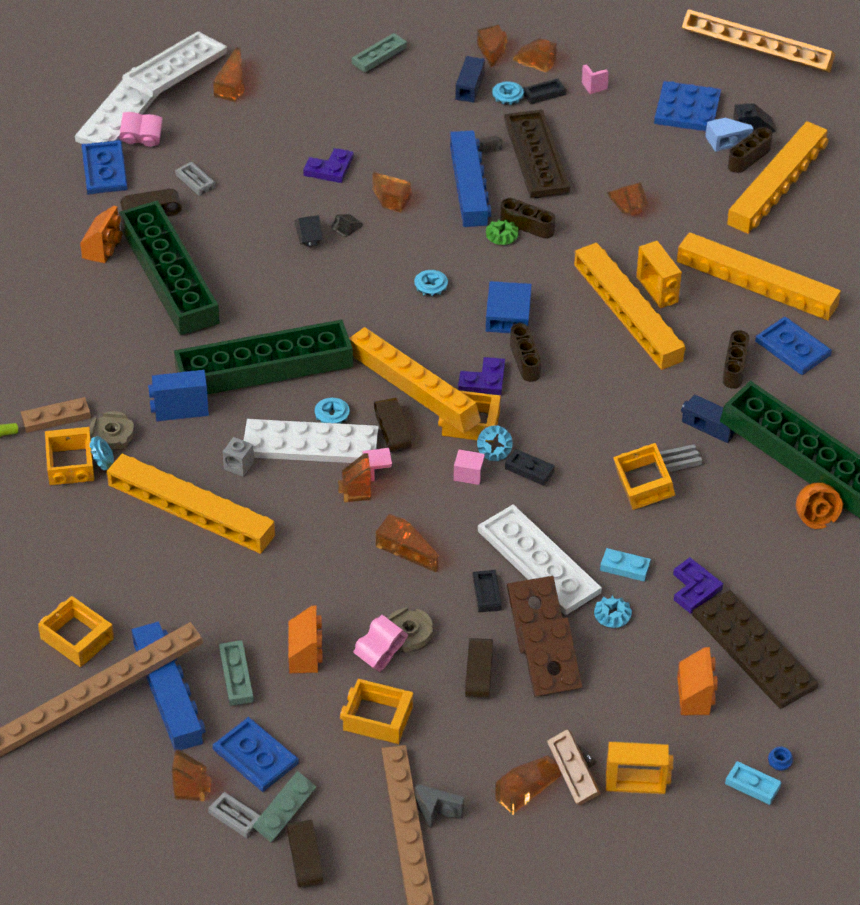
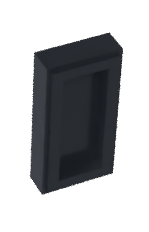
(544, 91)
(487, 591)

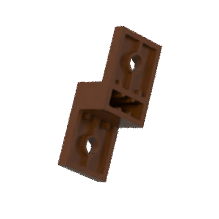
(544, 636)

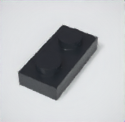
(529, 467)

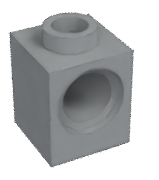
(238, 456)

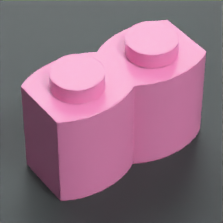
(140, 129)
(380, 643)

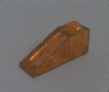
(229, 81)
(404, 541)
(525, 782)

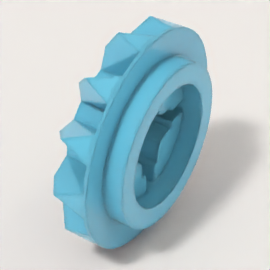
(509, 88)
(433, 276)
(323, 409)
(489, 434)
(101, 452)
(615, 619)

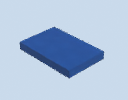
(104, 167)
(793, 345)
(255, 754)

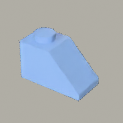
(726, 133)

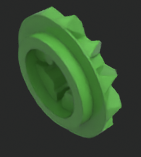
(508, 236)

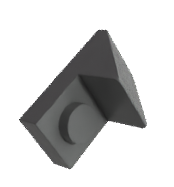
(435, 801)

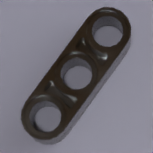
(750, 150)
(167, 198)
(528, 217)
(525, 352)
(736, 359)
(392, 424)
(479, 668)
(305, 853)

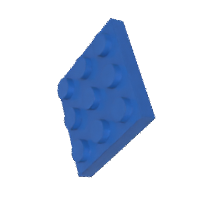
(687, 105)

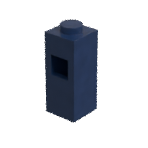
(470, 79)
(706, 418)

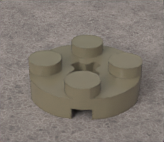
(123, 429)
(422, 629)

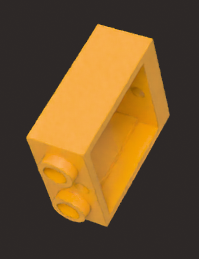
(659, 275)
(485, 403)
(57, 441)
(649, 492)
(86, 648)
(383, 695)
(638, 779)

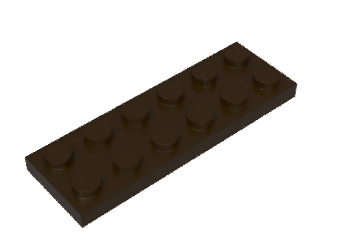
(536, 153)
(755, 649)

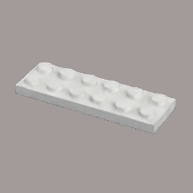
(174, 64)
(106, 121)
(310, 440)
(538, 557)

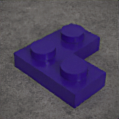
(330, 170)
(487, 381)
(699, 585)

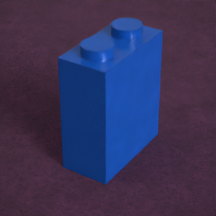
(507, 306)
(179, 395)

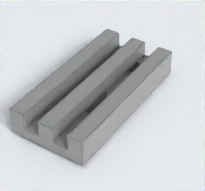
(192, 180)
(677, 454)
(232, 817)

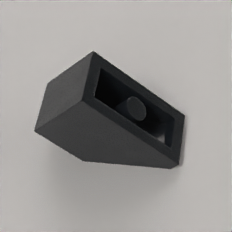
(754, 116)
(309, 230)

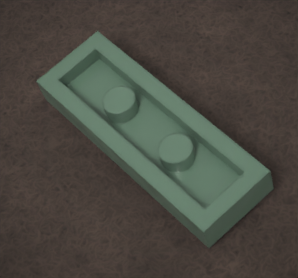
(379, 52)
(236, 673)
(284, 806)

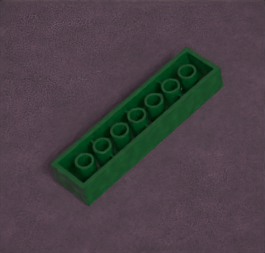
(169, 268)
(269, 356)
(794, 442)

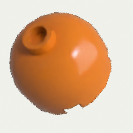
(818, 505)

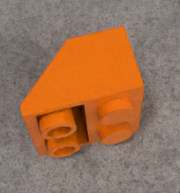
(102, 236)
(305, 641)
(697, 683)

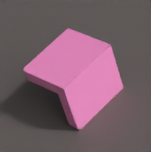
(594, 81)
(378, 459)
(468, 467)

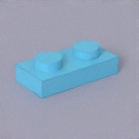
(625, 564)
(753, 782)

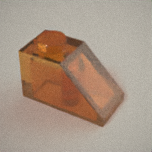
(491, 43)
(537, 54)
(391, 192)
(629, 198)
(356, 480)
(189, 778)

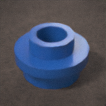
(783, 754)

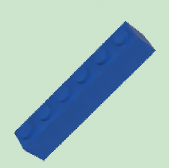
(469, 179)
(171, 694)

